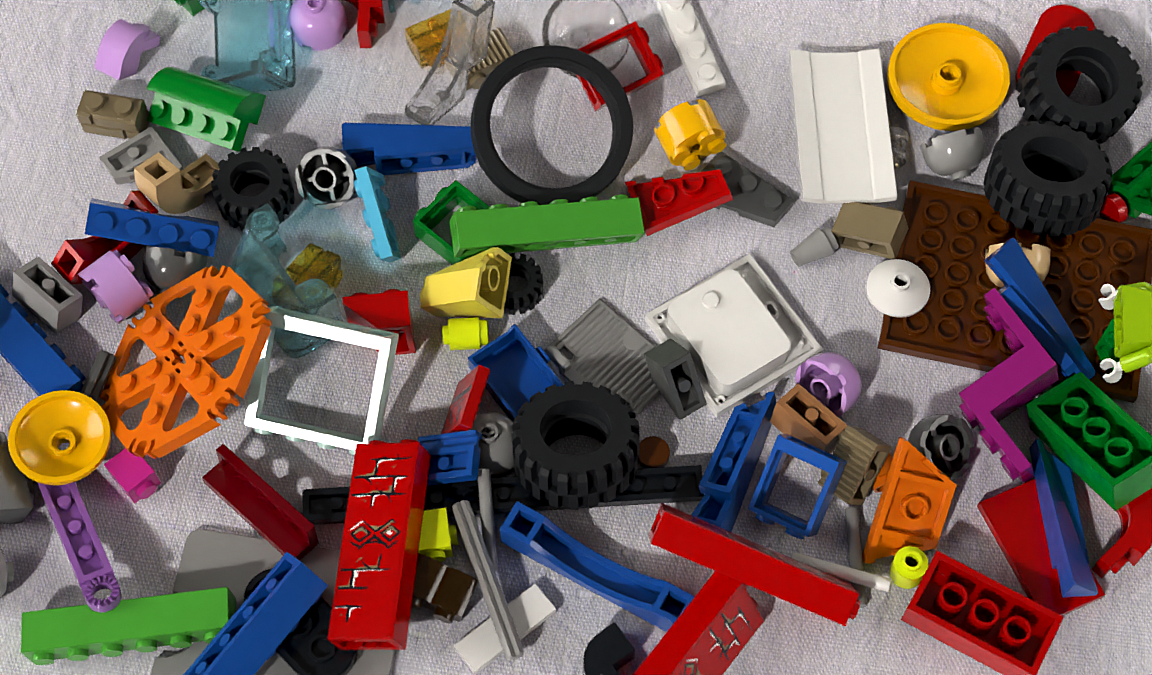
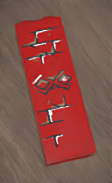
(380, 546)
(754, 565)
(707, 631)

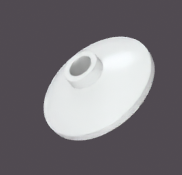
(895, 299)

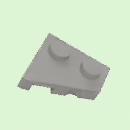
(125, 157)

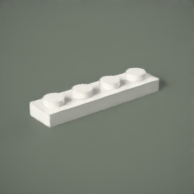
(691, 46)

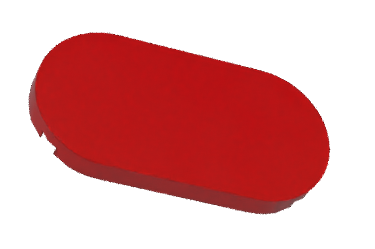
(1051, 22)

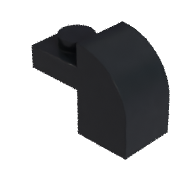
(607, 652)

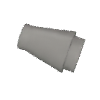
(815, 247)

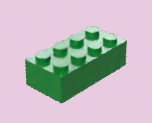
(1094, 439)

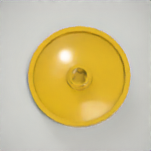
(948, 76)

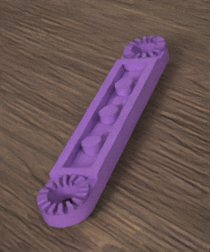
(81, 544)

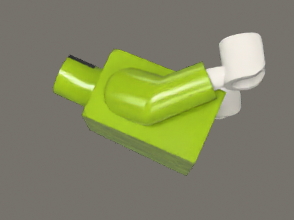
(1131, 327)

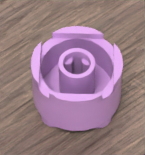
(114, 285)

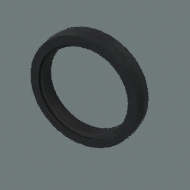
(567, 59)

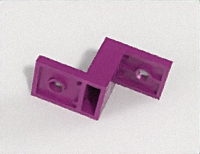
(1007, 386)

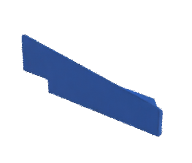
(408, 147)

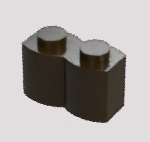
(441, 589)

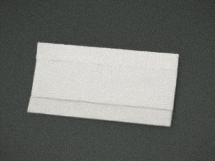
(842, 127)

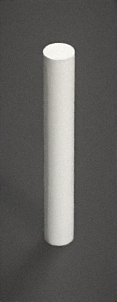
(847, 573)

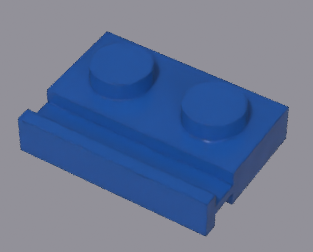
(453, 456)

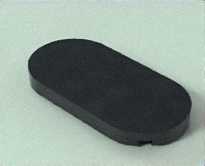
(307, 646)

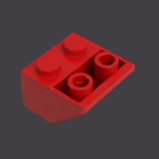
(386, 312)

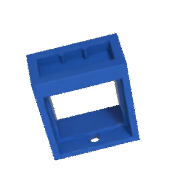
(810, 454)

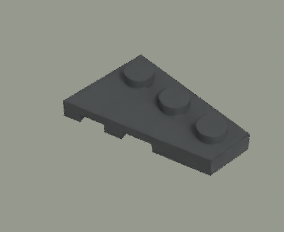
(751, 194)

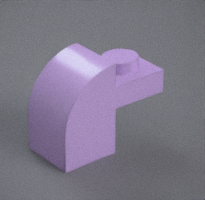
(122, 48)

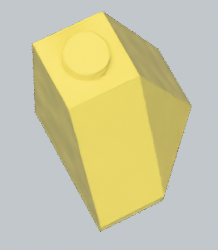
(469, 287)

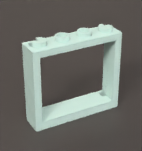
(332, 329)

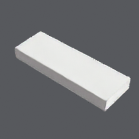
(483, 645)

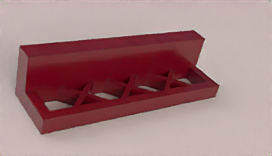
(260, 505)

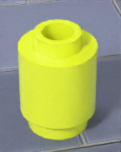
(465, 333)
(908, 567)

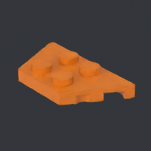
(910, 505)

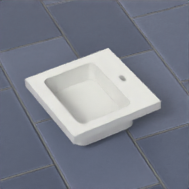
(733, 334)

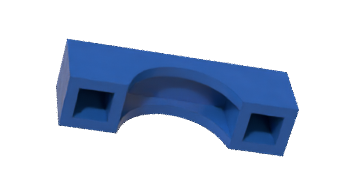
(151, 229)

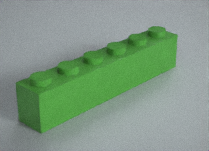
(546, 226)
(132, 625)

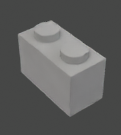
(47, 295)

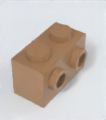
(807, 419)

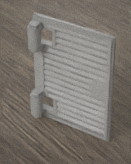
(606, 354)

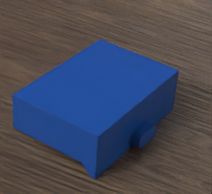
(515, 370)

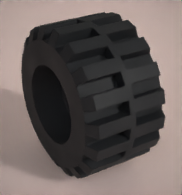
(247, 169)

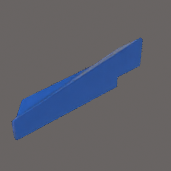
(1036, 309)
(734, 463)
(1062, 523)

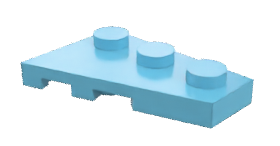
(377, 204)

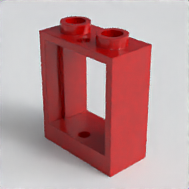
(639, 42)

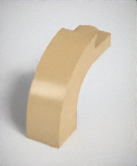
(175, 189)

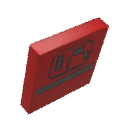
(466, 401)

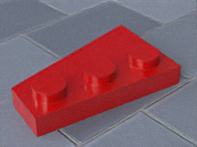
(678, 199)

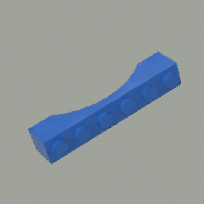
(549, 545)

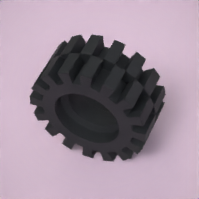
(534, 287)

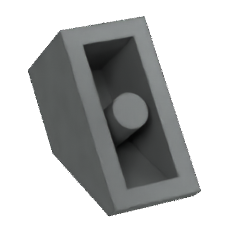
(676, 377)

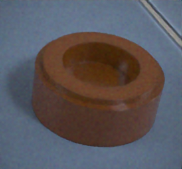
(653, 452)

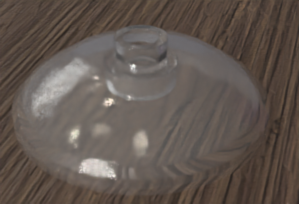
(591, 18)

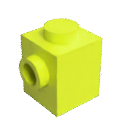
(437, 535)

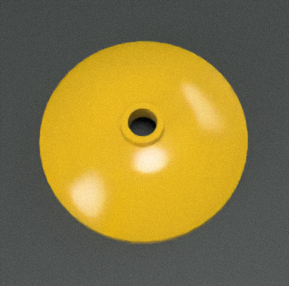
(56, 420)

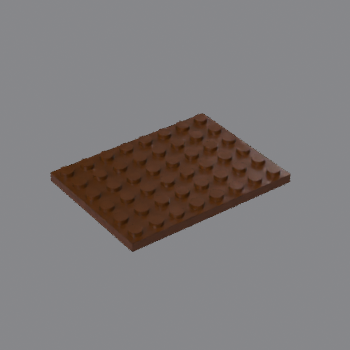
(949, 244)

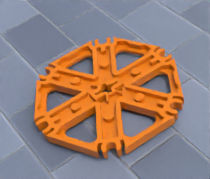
(169, 379)

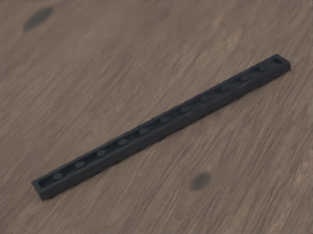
(647, 487)

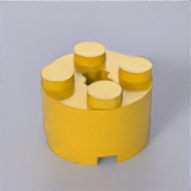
(690, 134)

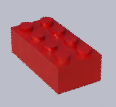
(981, 617)

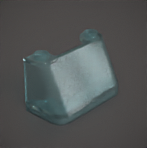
(253, 44)
(259, 266)

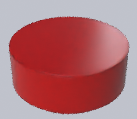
(1114, 208)

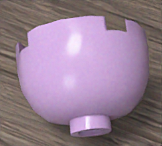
(318, 23)
(831, 381)

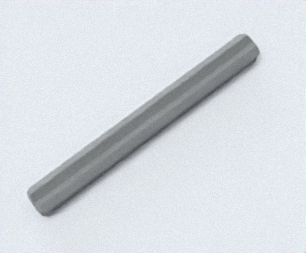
(488, 580)

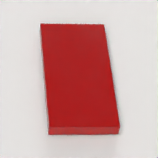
(1020, 533)

